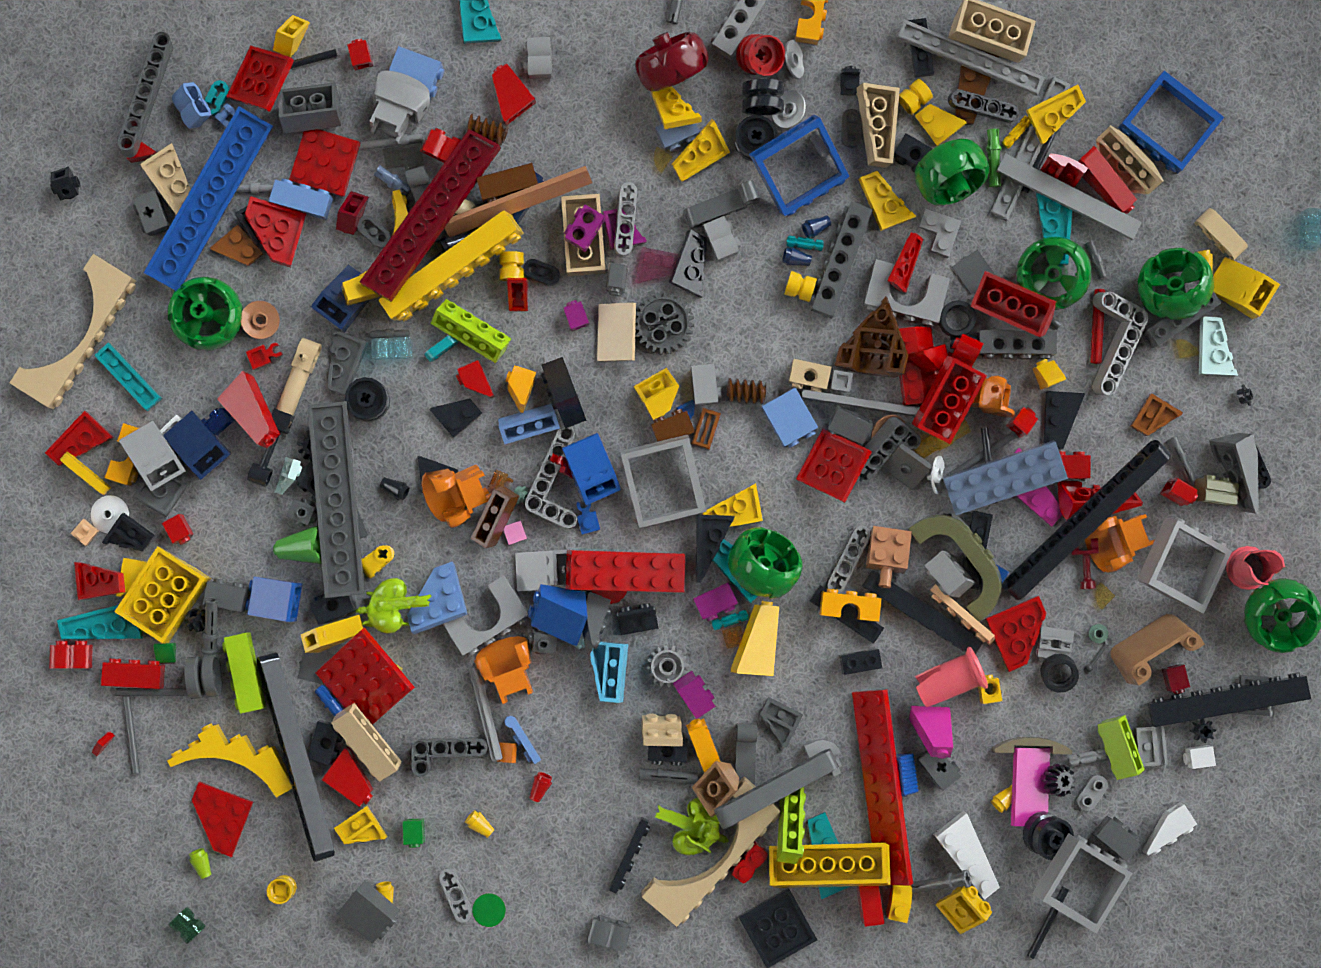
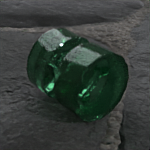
(187, 925)

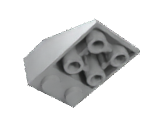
(152, 455)
(540, 568)

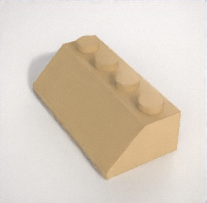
(992, 29)

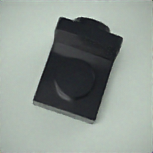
(849, 80)

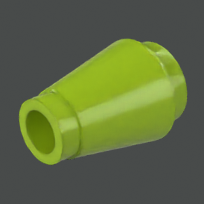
(200, 862)

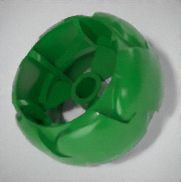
(951, 172)
(1055, 249)
(196, 290)
(1179, 303)
(757, 574)
(1270, 602)

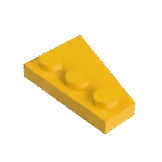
(673, 109)
(1055, 111)
(701, 152)
(886, 205)
(743, 506)

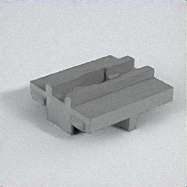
(1048, 634)

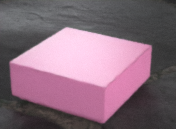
(514, 532)

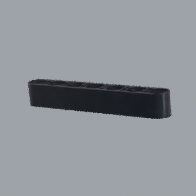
(923, 613)

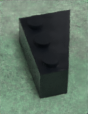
(563, 392)

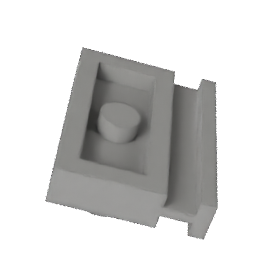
(1151, 745)

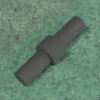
(1096, 259)
(390, 333)

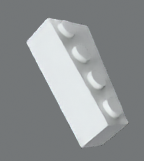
(966, 851)

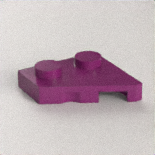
(610, 225)

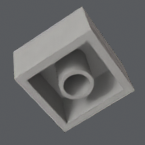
(949, 574)

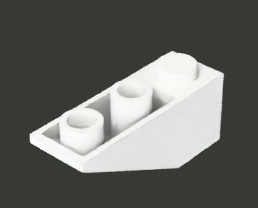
(1170, 826)

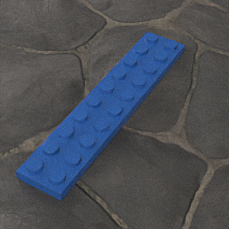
(208, 198)

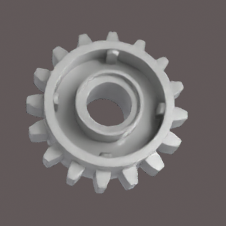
(667, 655)

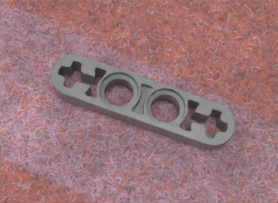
(625, 219)
(846, 558)

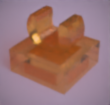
(499, 479)
(732, 636)

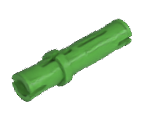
(993, 157)

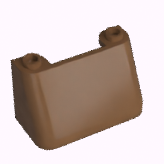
(1136, 650)

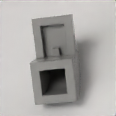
(818, 745)

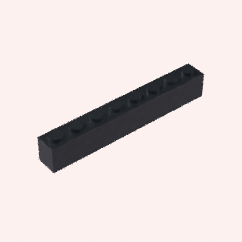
(1229, 700)

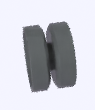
(203, 676)

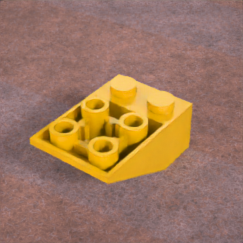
(1243, 287)

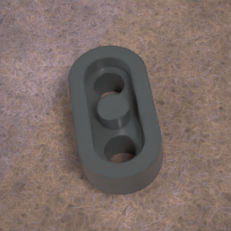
(374, 232)

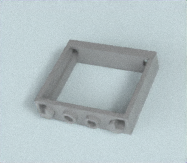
(655, 447)
(1158, 555)
(1057, 870)

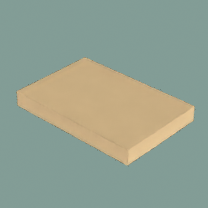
(616, 332)

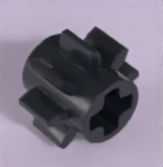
(195, 620)
(1200, 726)

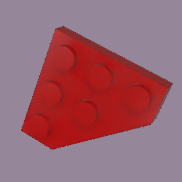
(276, 229)
(1017, 631)
(221, 816)

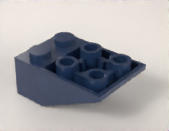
(332, 303)
(196, 445)

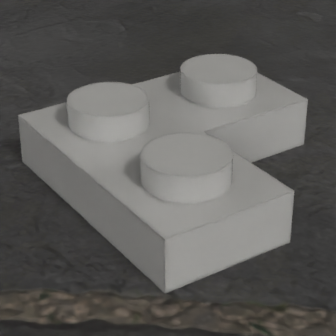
(945, 229)

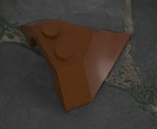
(875, 346)

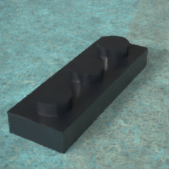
(921, 59)

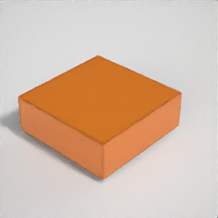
(508, 752)

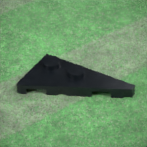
(709, 535)

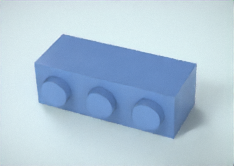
(301, 198)
(528, 423)

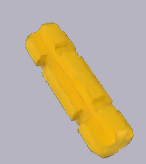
(1016, 132)

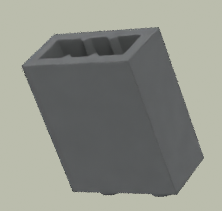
(369, 912)

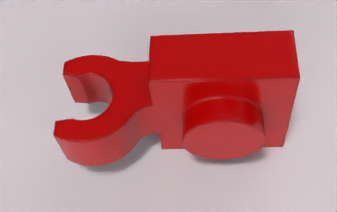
(560, 460)

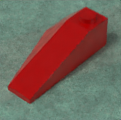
(1074, 496)

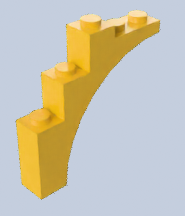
(352, 289)
(213, 744)

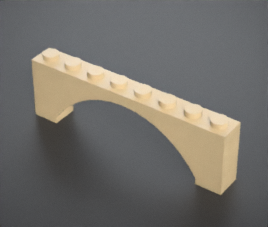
(109, 293)
(679, 897)

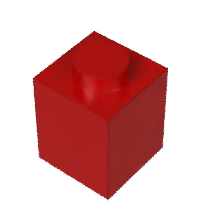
(360, 54)
(178, 529)

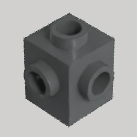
(296, 510)
(541, 642)

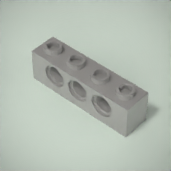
(726, 46)

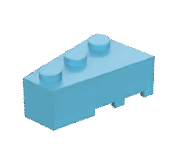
(610, 670)

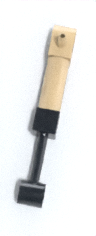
(303, 365)

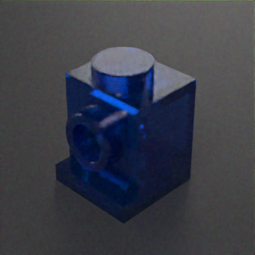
(218, 420)

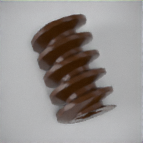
(489, 131)
(746, 391)

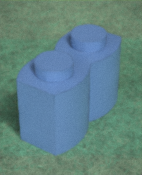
(192, 107)

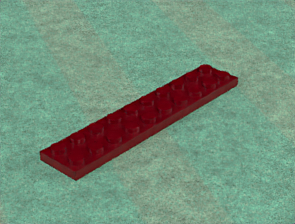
(430, 215)

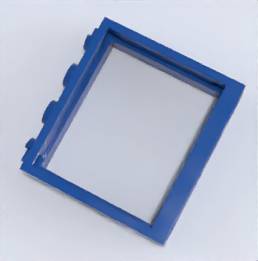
(1188, 98)
(786, 139)

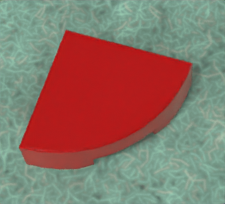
(102, 743)

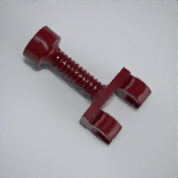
(1087, 582)

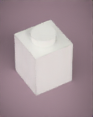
(1199, 756)

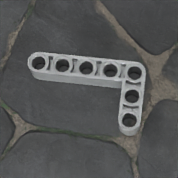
(1120, 340)
(550, 479)

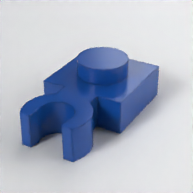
(588, 520)

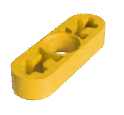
(85, 473)

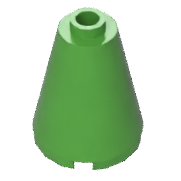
(300, 546)

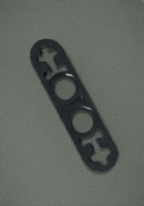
(983, 102)

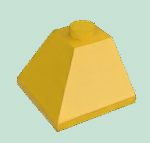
(658, 393)

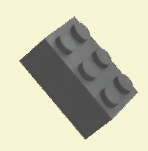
(309, 107)

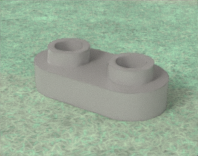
(1090, 791)

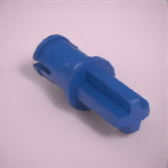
(329, 701)

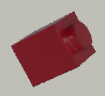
(1176, 678)

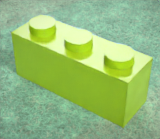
(1120, 747)

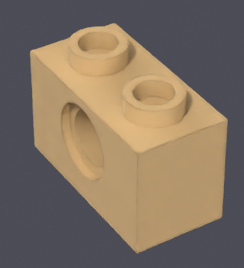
(820, 372)

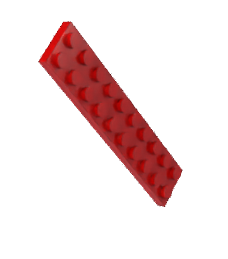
(882, 780)

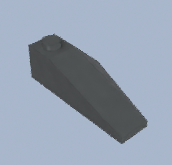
(1240, 461)

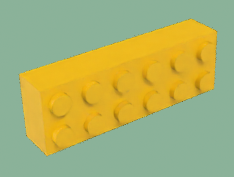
(833, 866)

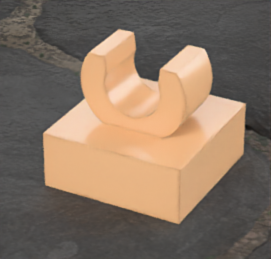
(85, 532)

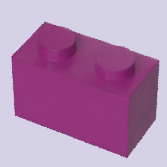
(715, 601)
(694, 695)

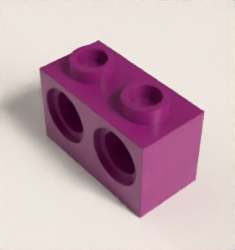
(588, 229)

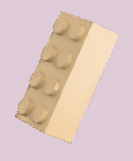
(593, 259)

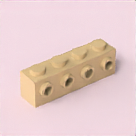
(366, 742)

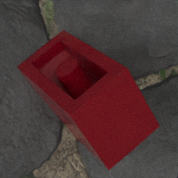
(351, 212)

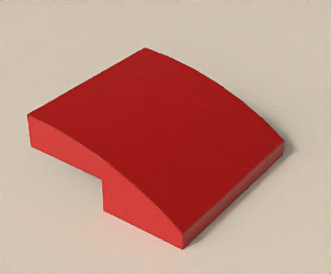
(1064, 169)

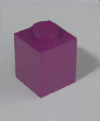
(576, 315)

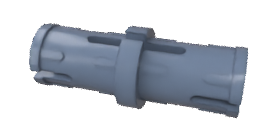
(392, 180)

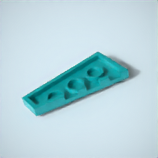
(98, 625)

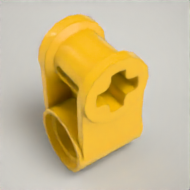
(374, 562)

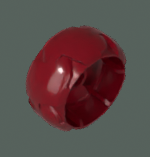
(671, 60)

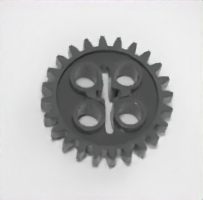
(671, 338)

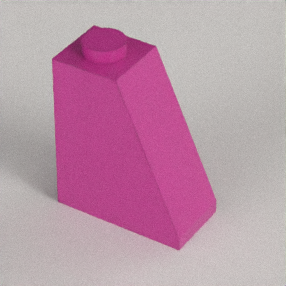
(934, 729)

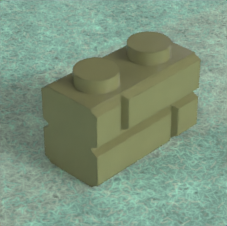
(1215, 491)

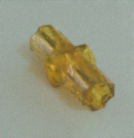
(932, 443)

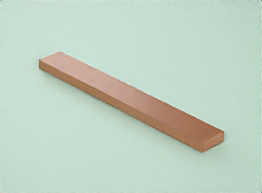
(519, 200)

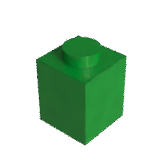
(413, 832)

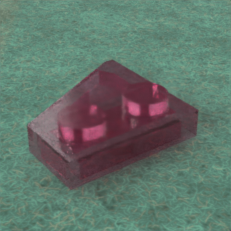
(655, 264)

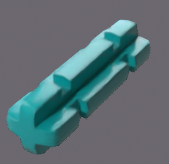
(805, 243)
(730, 620)

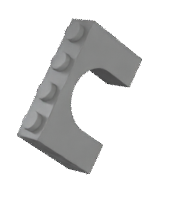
(927, 310)
(512, 612)

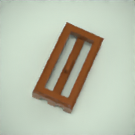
(700, 444)

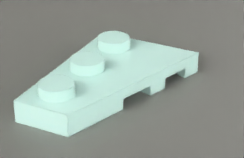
(1213, 349)

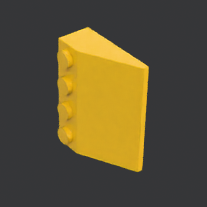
(162, 595)

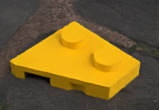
(939, 123)
(360, 828)

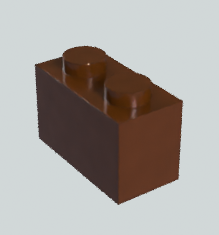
(674, 426)

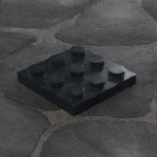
(777, 928)

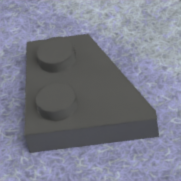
(780, 719)

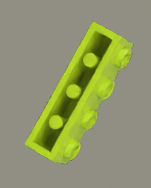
(470, 330)
(244, 672)
(791, 827)

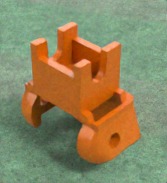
(991, 399)
(450, 492)
(1118, 542)
(506, 665)

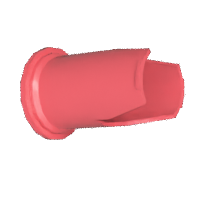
(1241, 573)
(951, 679)

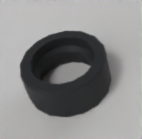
(971, 318)
(1061, 686)

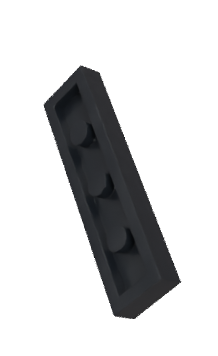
(981, 525)
(868, 629)
(627, 863)

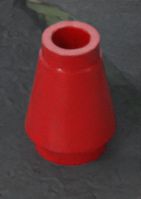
(540, 786)

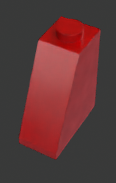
(511, 93)
(349, 779)

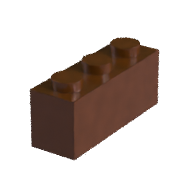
(506, 182)
(495, 517)

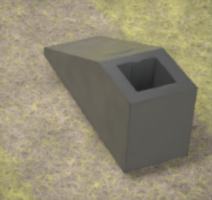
(597, 610)

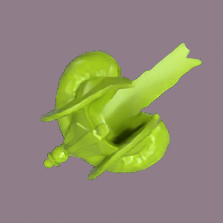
(385, 603)
(698, 829)

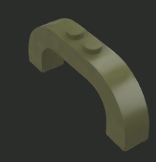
(975, 552)

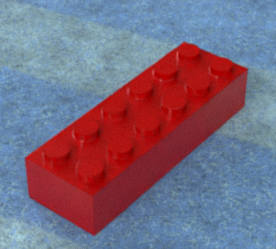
(625, 571)

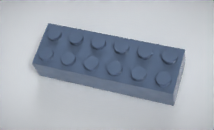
(1005, 477)

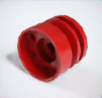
(769, 58)

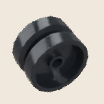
(762, 97)
(752, 127)
(357, 394)
(1045, 834)

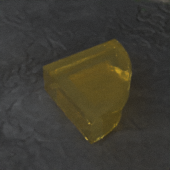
(661, 159)
(1186, 349)
(1103, 595)

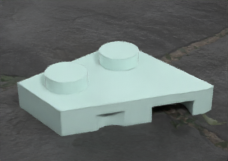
(290, 469)

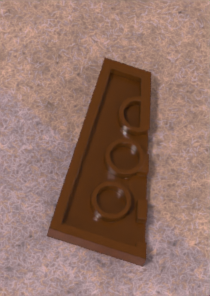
(975, 83)

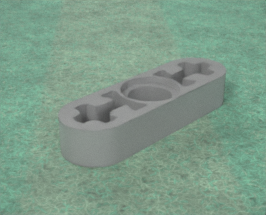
(466, 906)

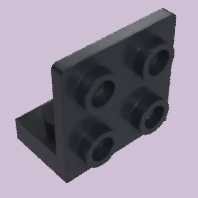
(638, 619)

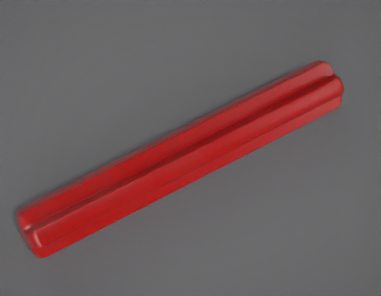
(1097, 333)

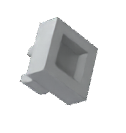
(841, 381)

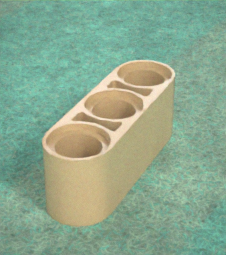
(1221, 233)

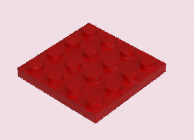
(365, 676)

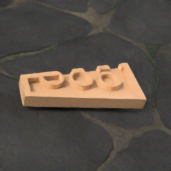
(968, 620)

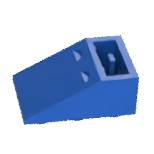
(591, 469)

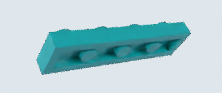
(128, 376)

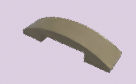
(1008, 745)

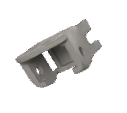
(395, 99)

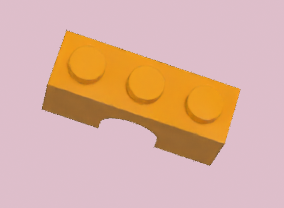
(810, 29)
(124, 471)
(867, 606)

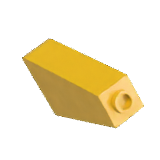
(758, 642)

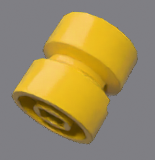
(916, 95)
(511, 265)
(798, 286)
(281, 889)

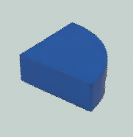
(689, 407)

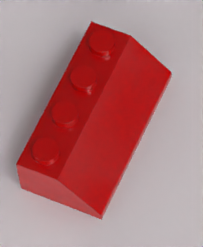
(1014, 304)
(914, 381)
(949, 399)

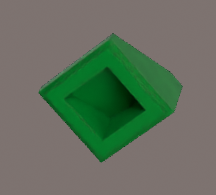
(165, 652)

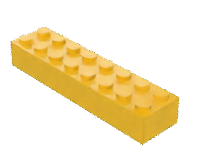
(453, 265)

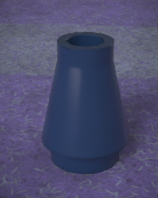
(815, 226)
(796, 258)

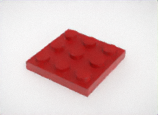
(260, 78)
(325, 161)
(833, 465)

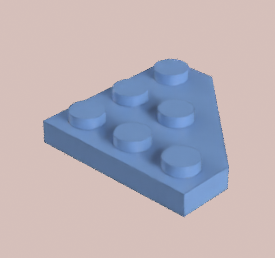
(444, 605)

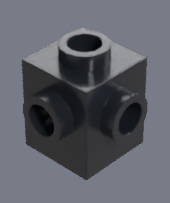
(64, 183)

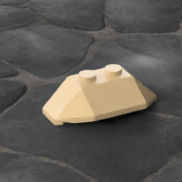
(1128, 161)

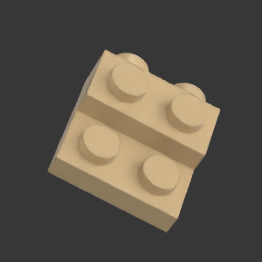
(661, 730)

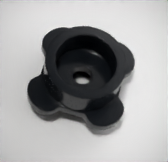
(1245, 395)

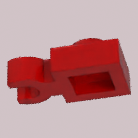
(261, 356)

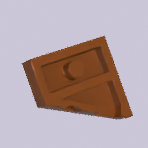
(237, 246)
(1154, 415)

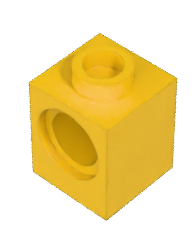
(995, 695)

